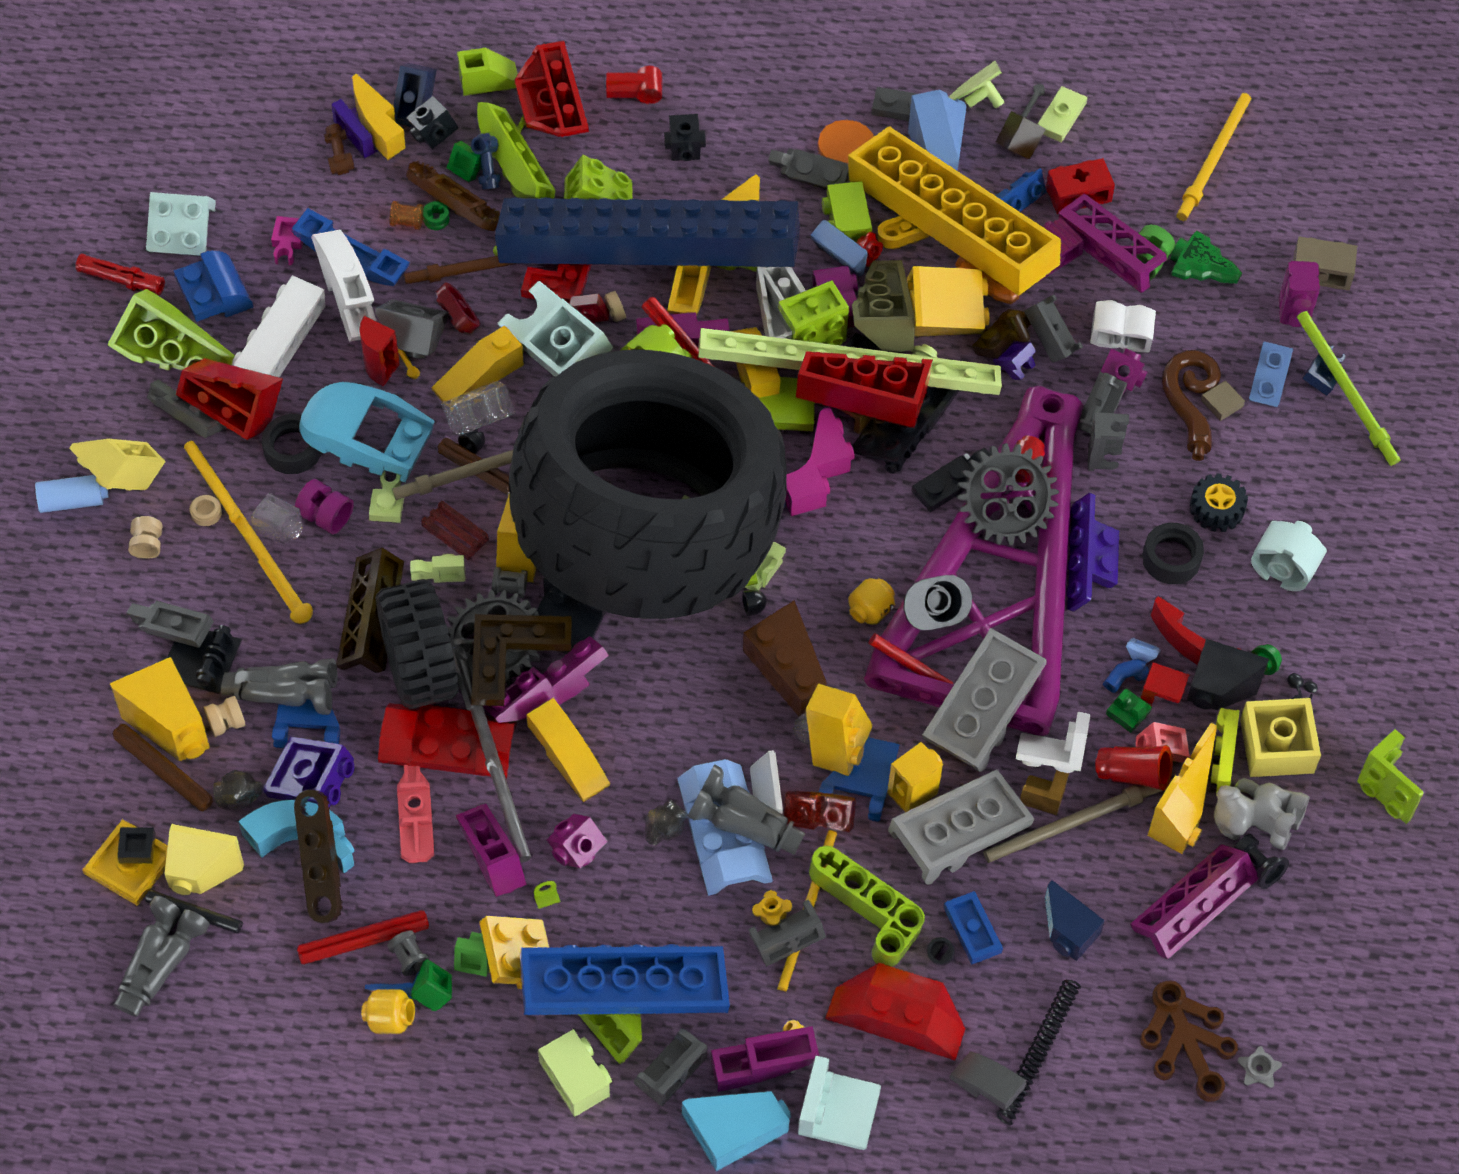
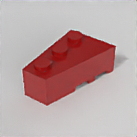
(231, 395)

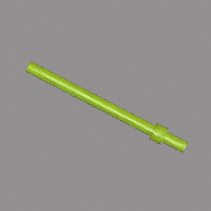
(1378, 435)

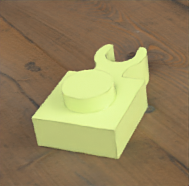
(383, 502)
(441, 569)

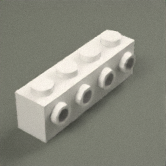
(282, 328)

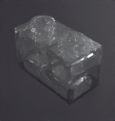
(478, 408)

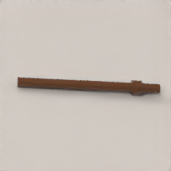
(435, 272)

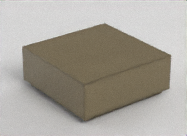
(1223, 400)

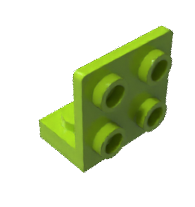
(595, 181)
(817, 315)
(1386, 783)

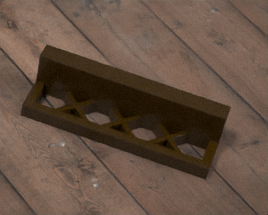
(370, 650)

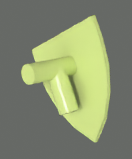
(986, 88)

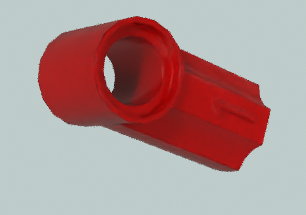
(643, 85)

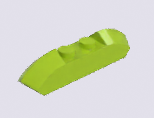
(514, 154)

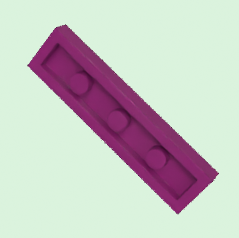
(1103, 244)
(1200, 901)

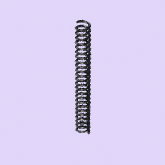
(1013, 1107)

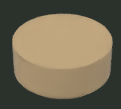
(615, 306)
(205, 510)

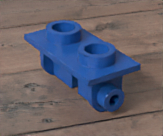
(1024, 190)

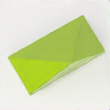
(616, 1032)

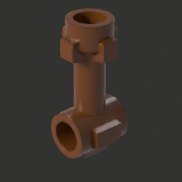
(341, 162)

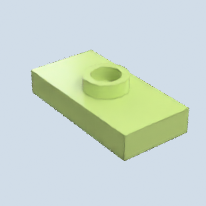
(1062, 113)

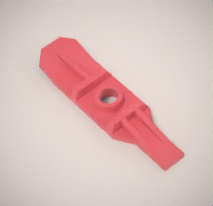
(415, 823)

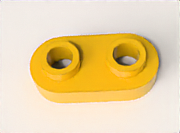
(898, 233)

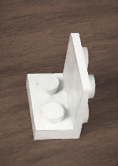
(1061, 754)

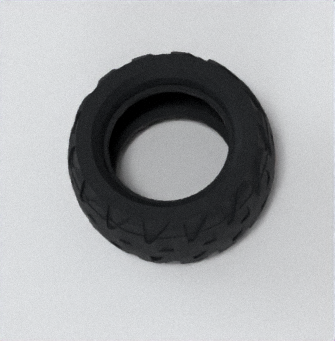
(632, 549)

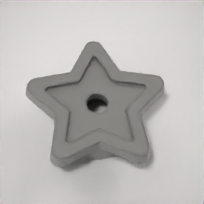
(1262, 1059)

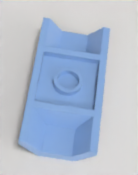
(722, 855)

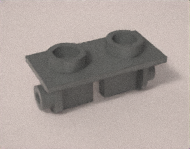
(1102, 399)

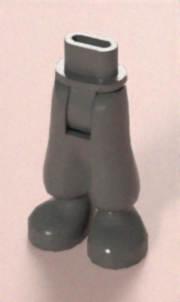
(285, 684)
(744, 814)
(157, 954)

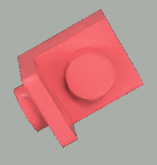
(1162, 734)

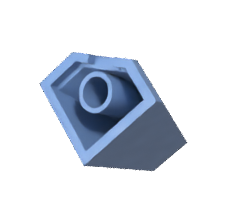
(938, 125)

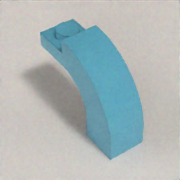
(276, 824)

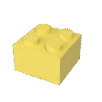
(1280, 737)

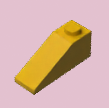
(482, 365)

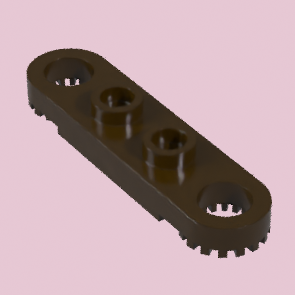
(318, 856)

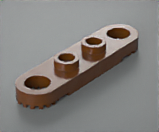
(453, 195)

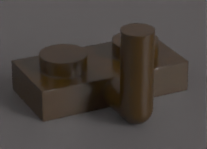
(999, 337)

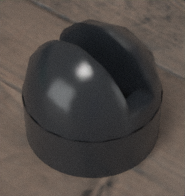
(473, 438)
(753, 602)
(936, 947)

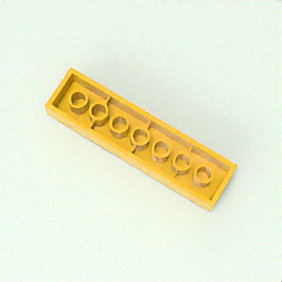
(955, 210)

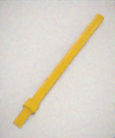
(1194, 193)

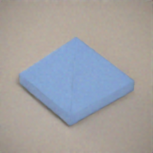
(1142, 650)

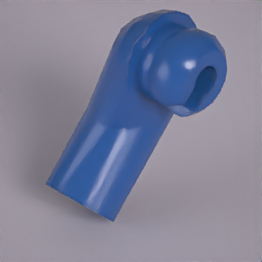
(1125, 670)

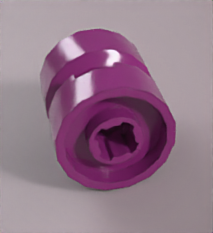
(327, 508)

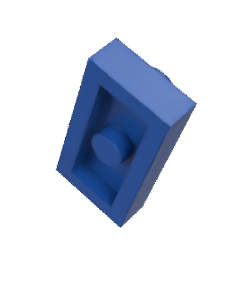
(973, 927)

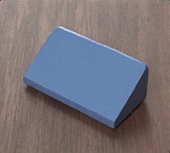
(840, 247)

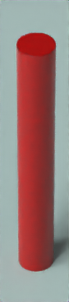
(905, 659)

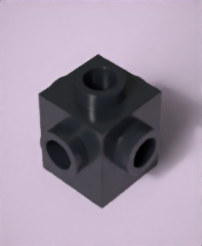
(431, 123)
(684, 137)

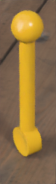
(412, 371)

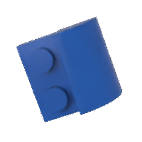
(213, 286)

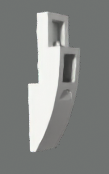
(346, 280)

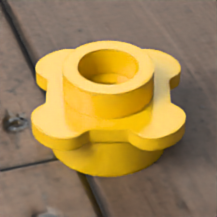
(772, 916)

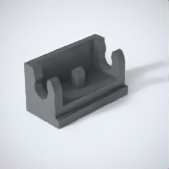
(1052, 329)
(1106, 438)
(789, 936)
(672, 1067)

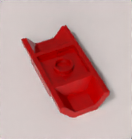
(440, 739)

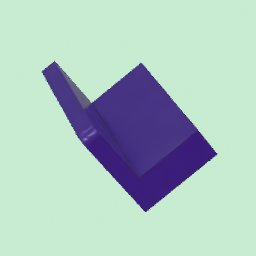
(354, 128)

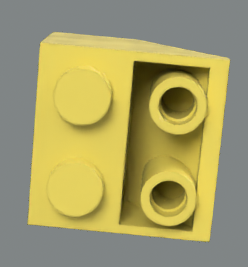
(119, 462)

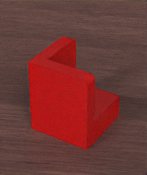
(1164, 683)

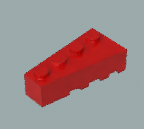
(865, 385)

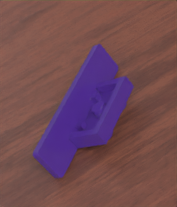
(1092, 553)

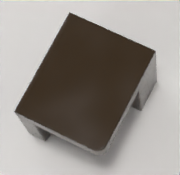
(1020, 135)

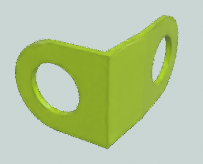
(546, 897)

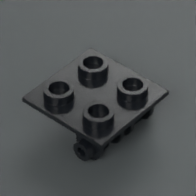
(890, 441)
(206, 665)

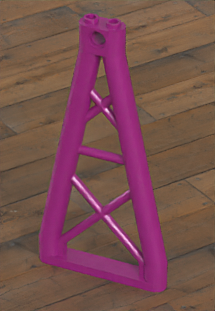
(1040, 704)

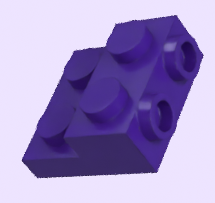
(310, 766)

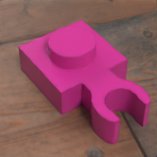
(284, 239)

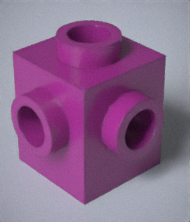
(1116, 360)
(576, 841)

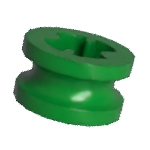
(436, 207)

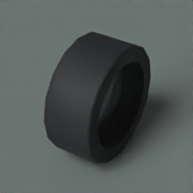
(287, 463)
(1173, 573)

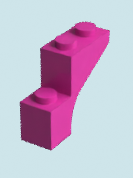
(830, 457)

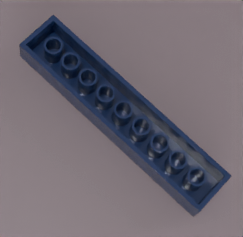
(648, 232)

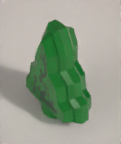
(1202, 261)

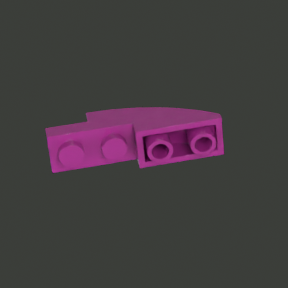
(560, 681)

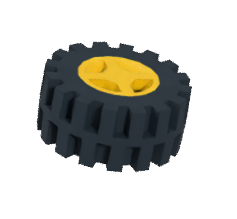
(1228, 496)

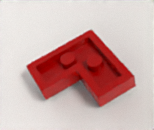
(565, 283)

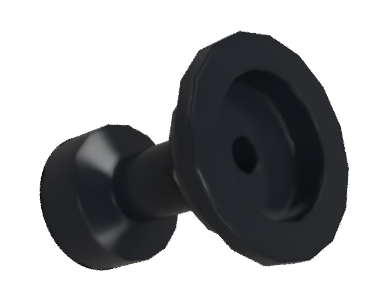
(1269, 869)

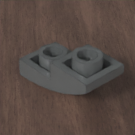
(988, 1078)

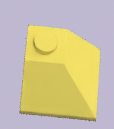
(200, 859)

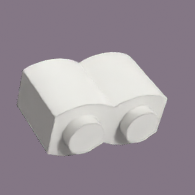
(1122, 326)

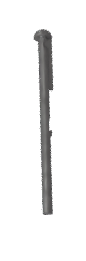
(493, 764)

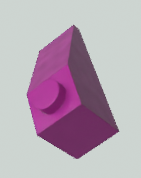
(492, 850)

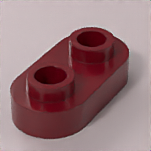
(453, 302)

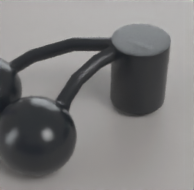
(1296, 681)

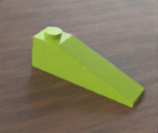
(163, 335)

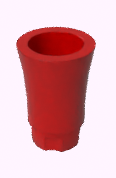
(1136, 765)

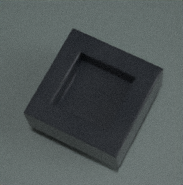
(136, 845)

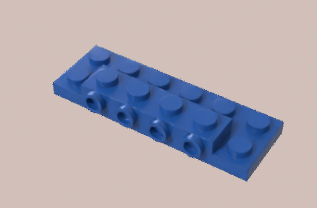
(624, 980)

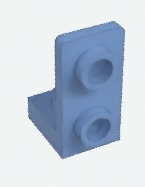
(1270, 374)

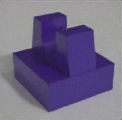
(1016, 356)

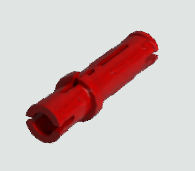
(131, 277)

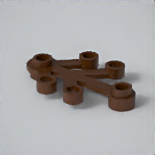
(1188, 1036)

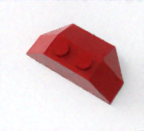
(550, 92)
(900, 1009)

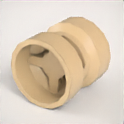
(145, 537)
(224, 716)

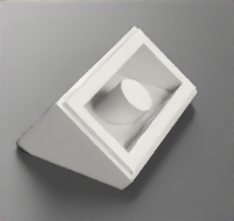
(766, 781)

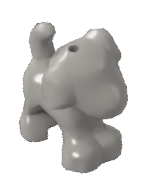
(1271, 810)

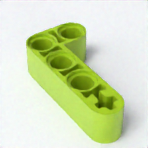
(861, 899)

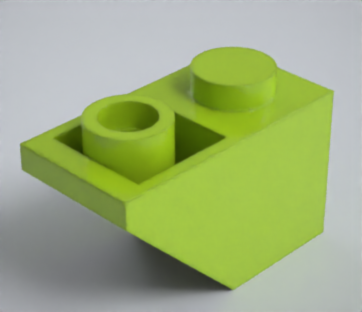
(485, 71)

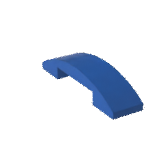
(378, 267)

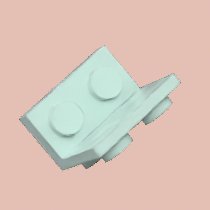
(178, 223)
(838, 1107)

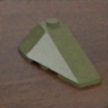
(885, 307)

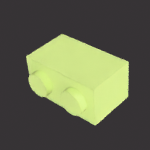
(575, 1072)

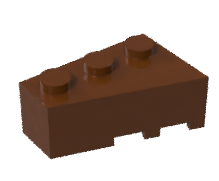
(785, 656)

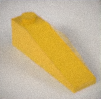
(1181, 806)

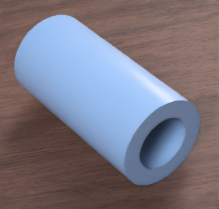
(69, 493)

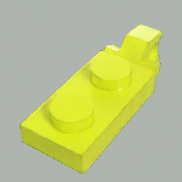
(1225, 747)

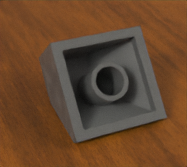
(415, 326)

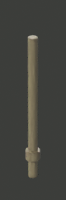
(425, 484)
(1130, 796)

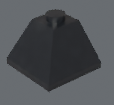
(1225, 676)

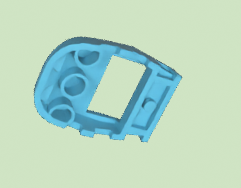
(336, 415)

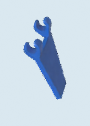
(303, 717)
(869, 777)

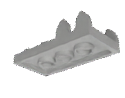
(984, 699)
(960, 824)

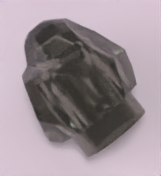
(237, 790)
(664, 822)

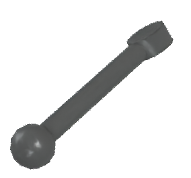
(1039, 90)

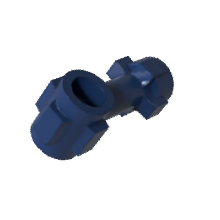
(486, 145)

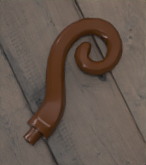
(1199, 431)

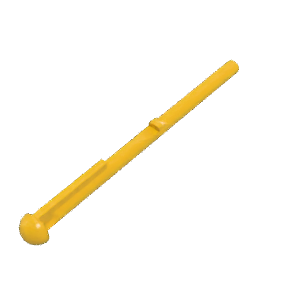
(300, 612)

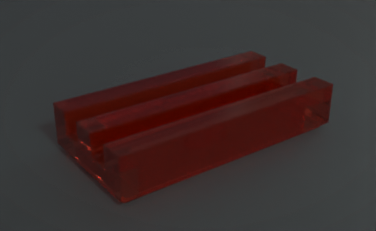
(436, 515)

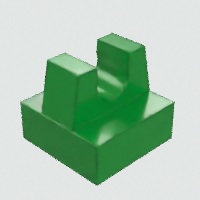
(464, 162)
(1128, 710)

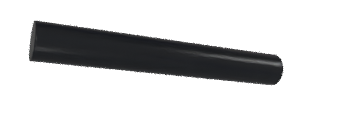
(214, 918)

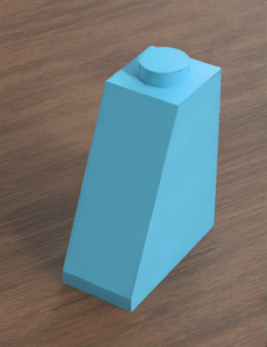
(735, 1124)

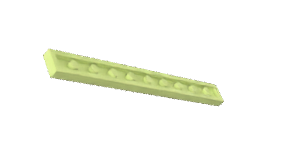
(790, 355)

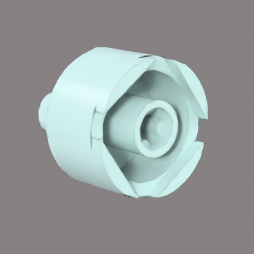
(1288, 554)

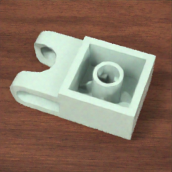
(556, 332)

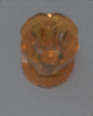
(406, 215)

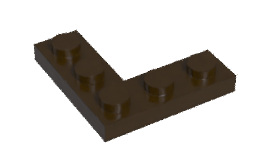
(517, 632)

